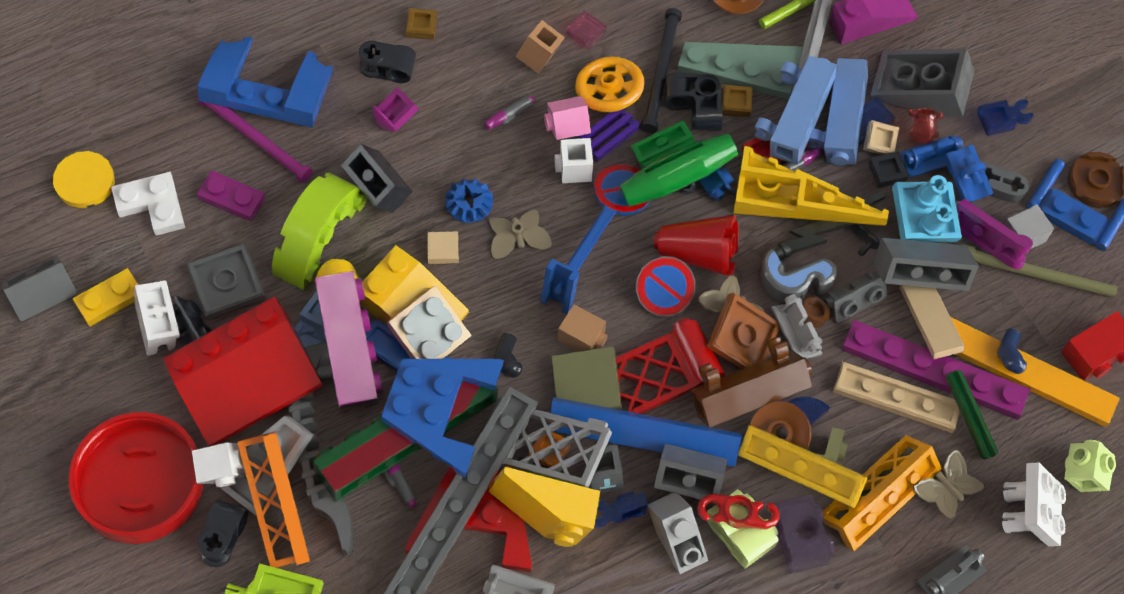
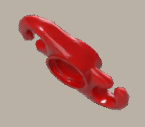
(752, 520)

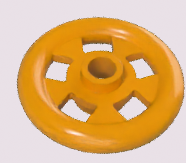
(610, 84)

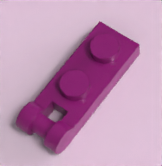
(993, 235)

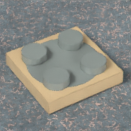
(428, 327)

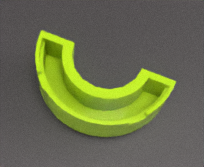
(312, 227)

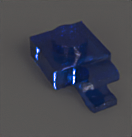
(623, 508)

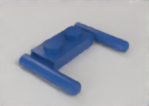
(1074, 215)

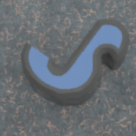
(781, 284)

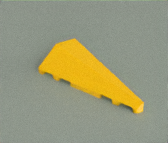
(780, 192)

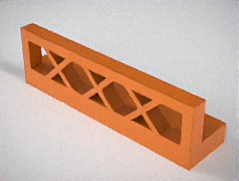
(285, 496)

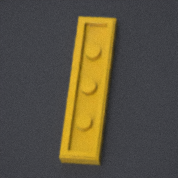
(802, 466)

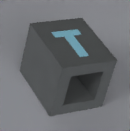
(609, 472)

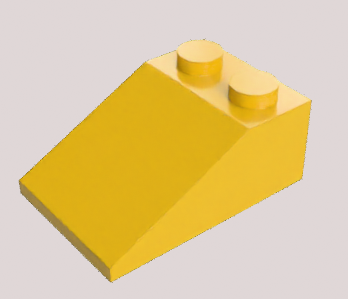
(398, 283)
(548, 505)

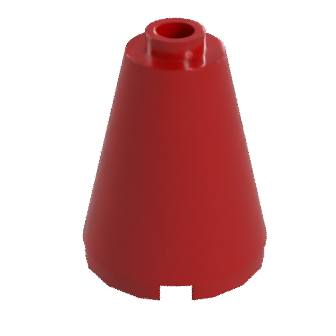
(701, 243)

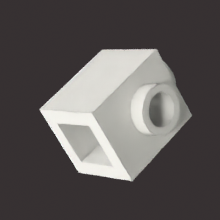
(575, 160)
(218, 464)

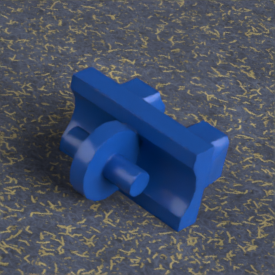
(968, 174)

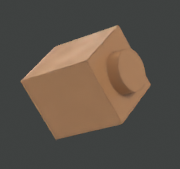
(540, 46)
(582, 330)

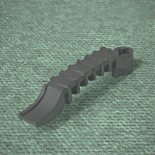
(324, 505)

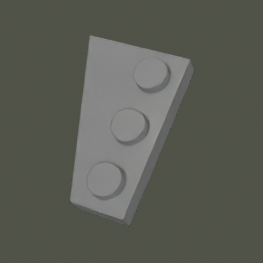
(292, 440)

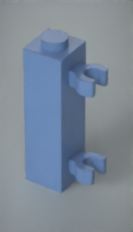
(802, 109)
(845, 114)

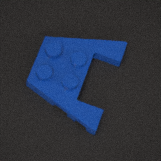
(425, 398)

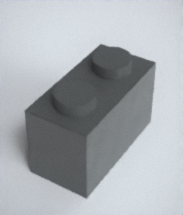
(690, 472)

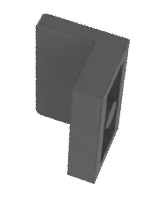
(38, 288)

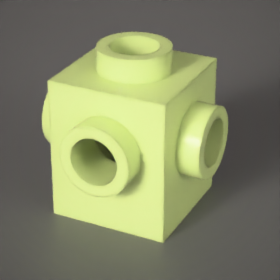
(1089, 466)

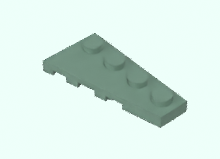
(741, 64)

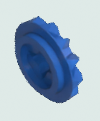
(460, 209)

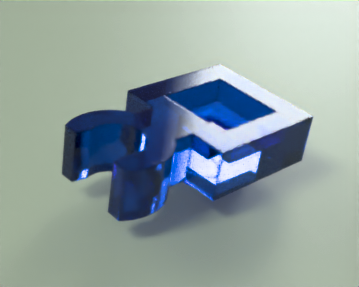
(1001, 118)

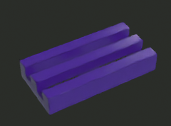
(626, 118)

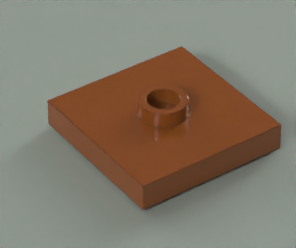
(742, 332)

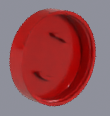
(135, 478)

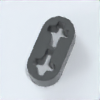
(1001, 180)

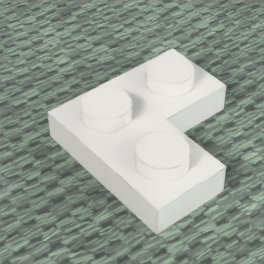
(151, 194)

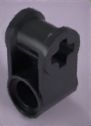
(388, 62)
(222, 527)

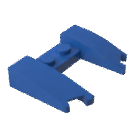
(223, 87)

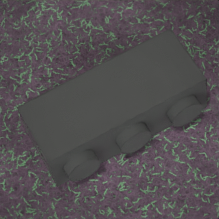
(925, 264)

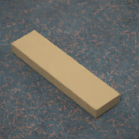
(897, 397)

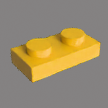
(106, 297)

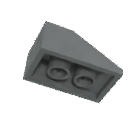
(925, 79)

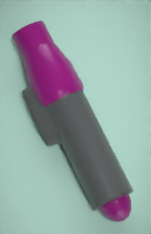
(509, 114)
(806, 158)
(397, 479)

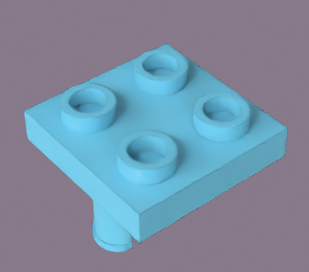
(927, 210)

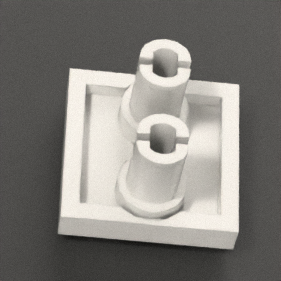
(1043, 505)

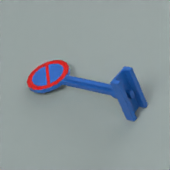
(562, 279)

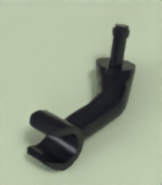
(867, 237)

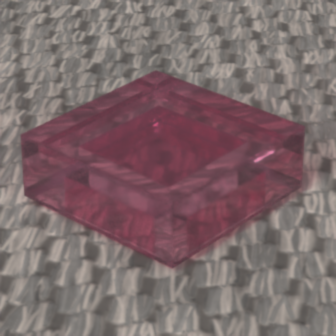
(586, 29)

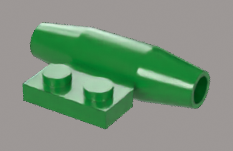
(674, 161)

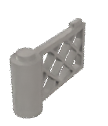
(593, 426)

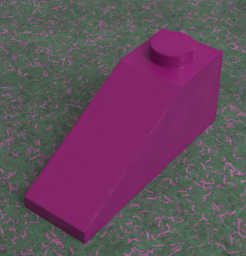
(862, 18)

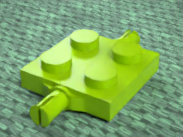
(278, 581)

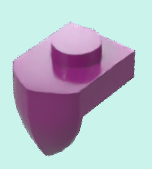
(394, 111)

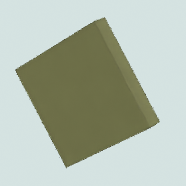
(588, 377)

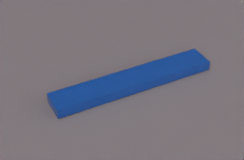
(650, 431)

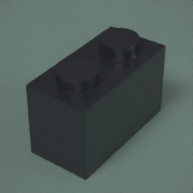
(376, 178)

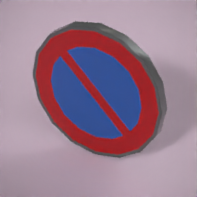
(665, 286)

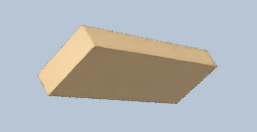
(933, 320)

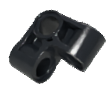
(685, 93)

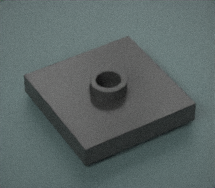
(226, 281)

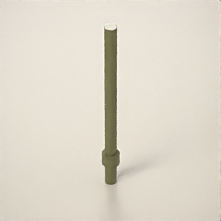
(1046, 274)

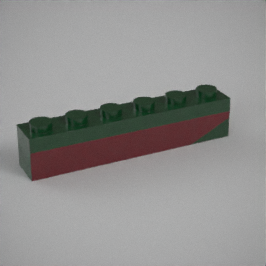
(380, 447)

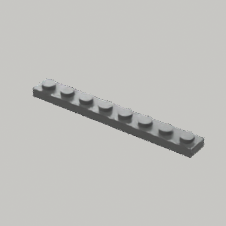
(463, 495)

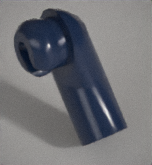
(1009, 354)

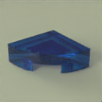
(811, 407)

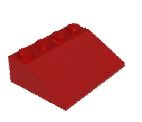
(243, 371)

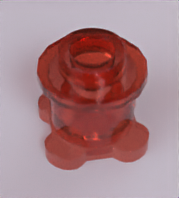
(925, 124)

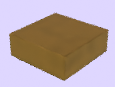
(421, 23)
(737, 100)

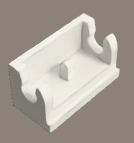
(155, 316)

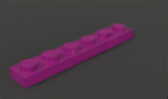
(919, 364)

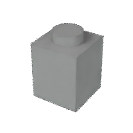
(1031, 224)

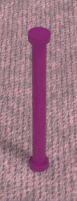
(302, 172)

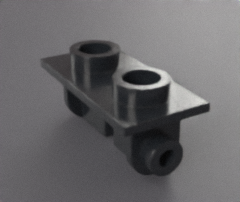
(188, 318)

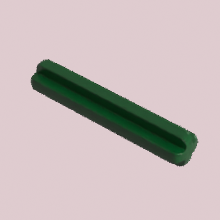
(971, 414)

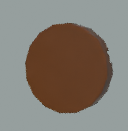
(1097, 180)

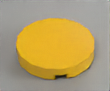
(83, 179)

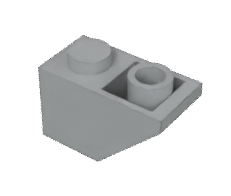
(678, 532)

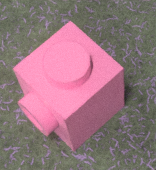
(567, 118)

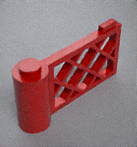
(687, 348)

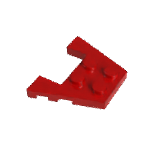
(488, 517)

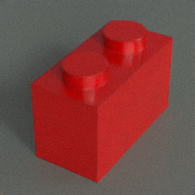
(1097, 347)

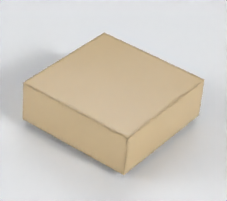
(880, 138)
(443, 247)

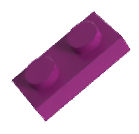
(231, 196)

